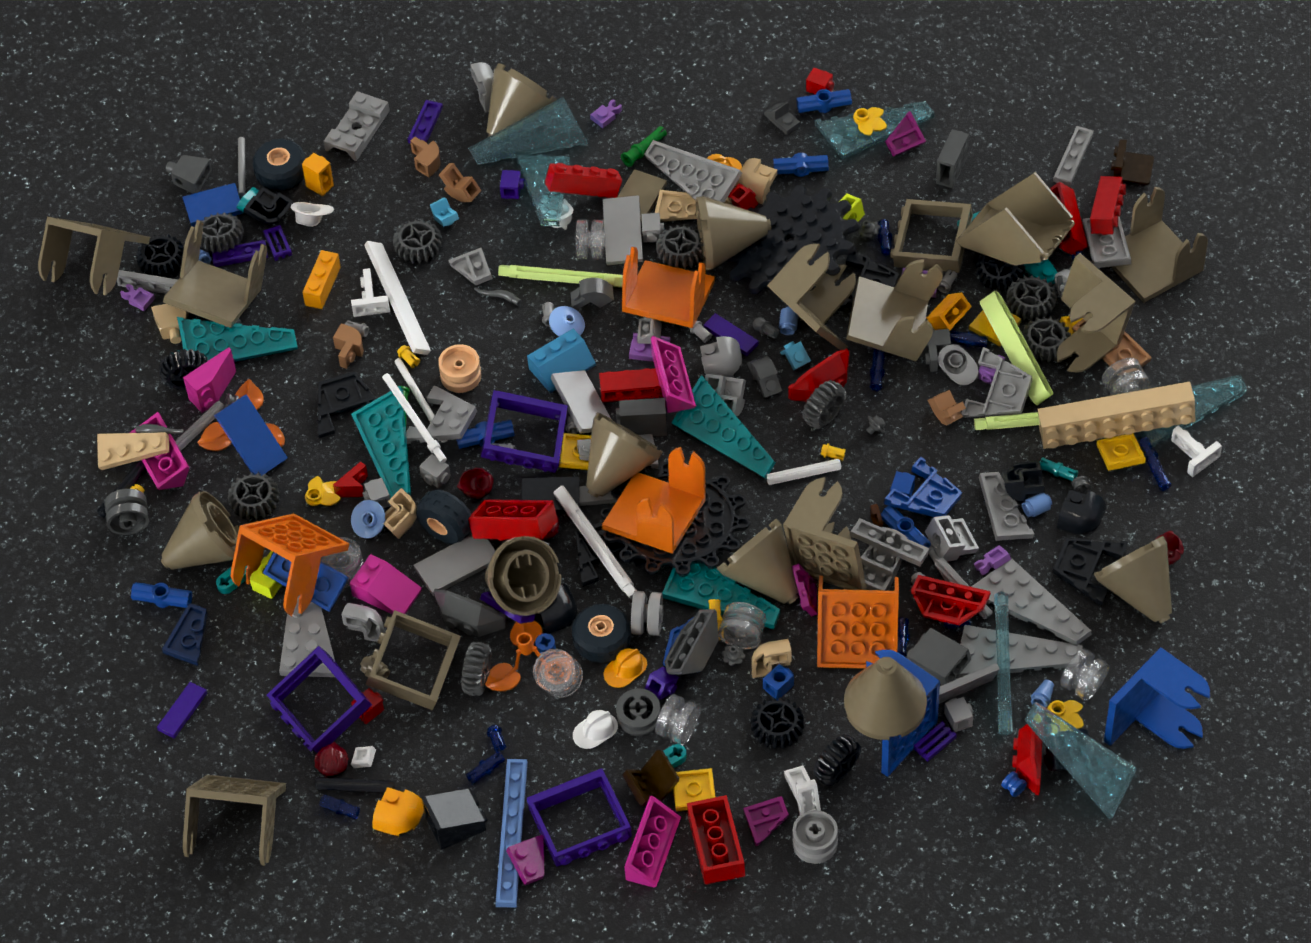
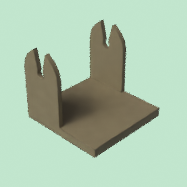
(1156, 253)
(106, 255)
(211, 290)
(813, 306)
(1103, 308)
(895, 316)
(815, 546)
(237, 791)

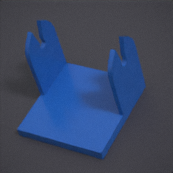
(1158, 701)
(899, 747)

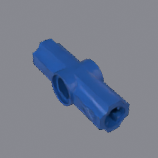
(823, 101)
(801, 164)
(476, 435)
(905, 525)
(169, 596)

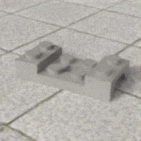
(363, 112)

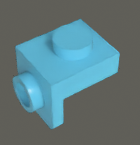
(443, 213)
(796, 354)

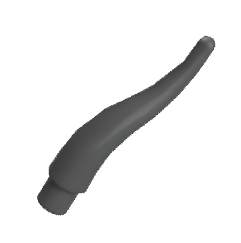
(512, 298)
(151, 428)

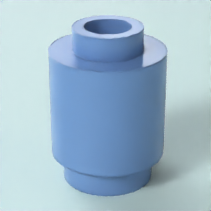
(788, 321)
(1037, 505)

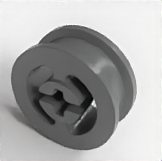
(637, 701)

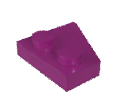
(905, 136)
(807, 590)
(765, 818)
(528, 859)

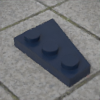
(187, 636)

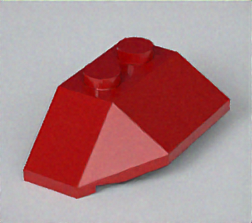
(832, 368)
(948, 600)
(1028, 757)

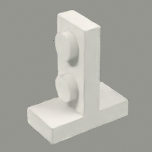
(369, 304)
(1200, 456)
(803, 789)

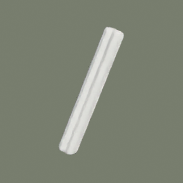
(804, 471)

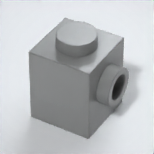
(651, 227)
(434, 472)
(377, 491)
(959, 714)

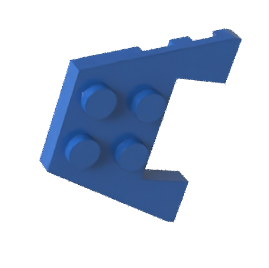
(932, 498)

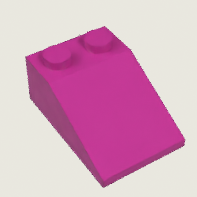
(210, 380)
(384, 586)

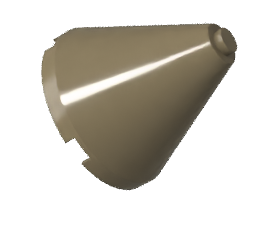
(513, 99)
(726, 229)
(615, 455)
(201, 535)
(764, 565)
(523, 576)
(1142, 580)
(885, 700)

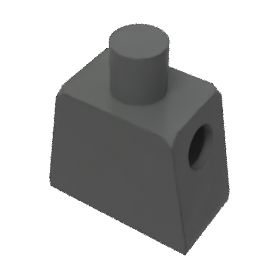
(190, 172)

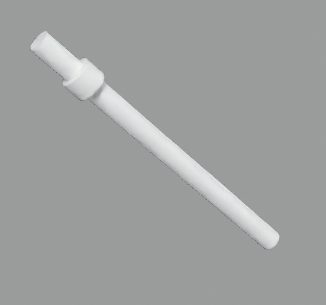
(415, 390)
(433, 445)

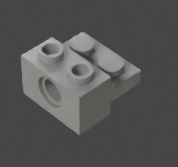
(950, 538)

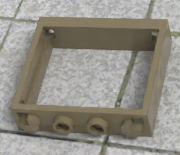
(933, 208)
(422, 629)

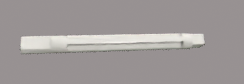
(595, 541)

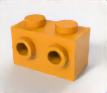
(317, 174)
(949, 311)

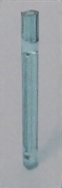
(1005, 724)

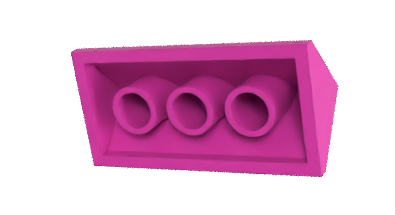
(672, 375)
(167, 469)
(651, 843)

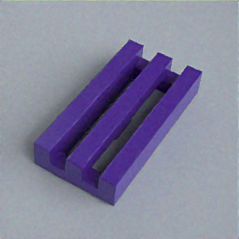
(281, 253)
(945, 731)

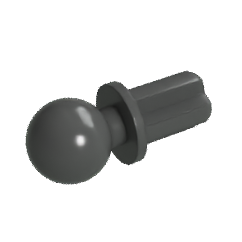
(765, 327)

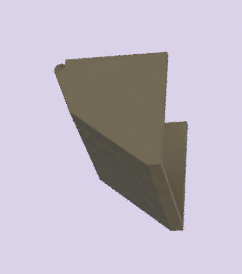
(1019, 224)

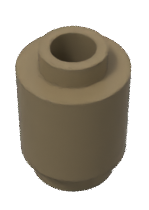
(382, 671)

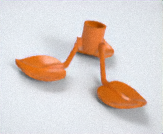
(214, 436)
(503, 675)

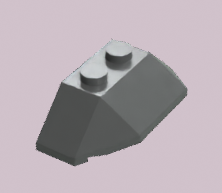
(468, 614)
(694, 644)

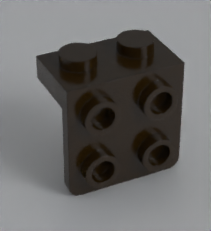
(1132, 166)
(654, 779)

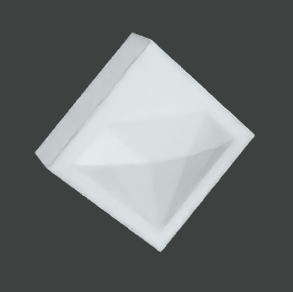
(363, 757)

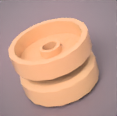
(459, 368)

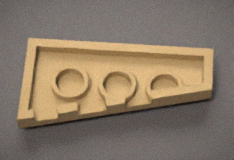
(677, 206)
(125, 448)

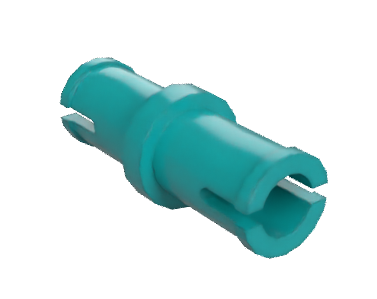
(1058, 469)

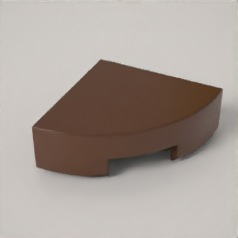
(875, 515)

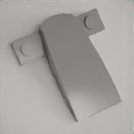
(885, 553)

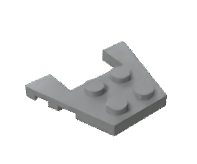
(1007, 390)
(449, 421)

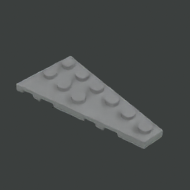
(692, 172)
(1033, 603)
(302, 636)
(1024, 651)

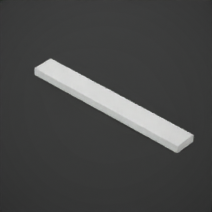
(397, 298)

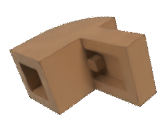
(427, 156)
(459, 187)
(349, 342)
(946, 408)

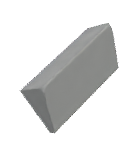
(648, 328)

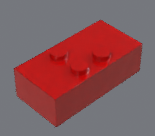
(512, 519)
(715, 839)

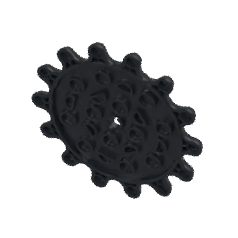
(809, 222)
(705, 537)

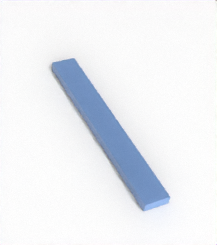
(511, 831)

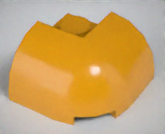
(397, 812)

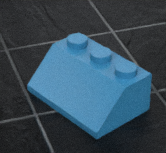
(561, 355)

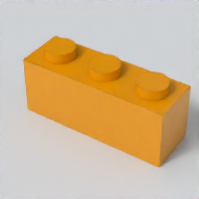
(321, 279)

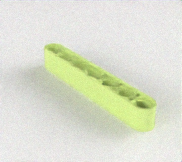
(1015, 345)

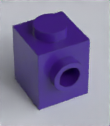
(511, 184)
(661, 683)

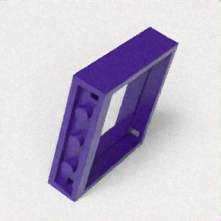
(528, 406)
(298, 675)
(567, 791)

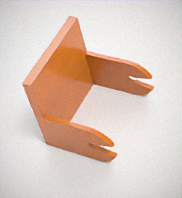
(664, 291)
(659, 510)
(295, 541)
(855, 625)

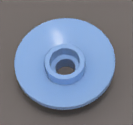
(560, 324)
(361, 519)

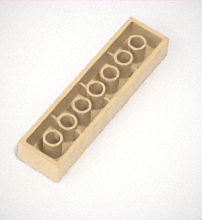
(1116, 415)

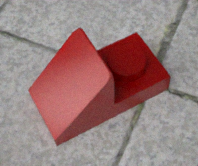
(350, 483)

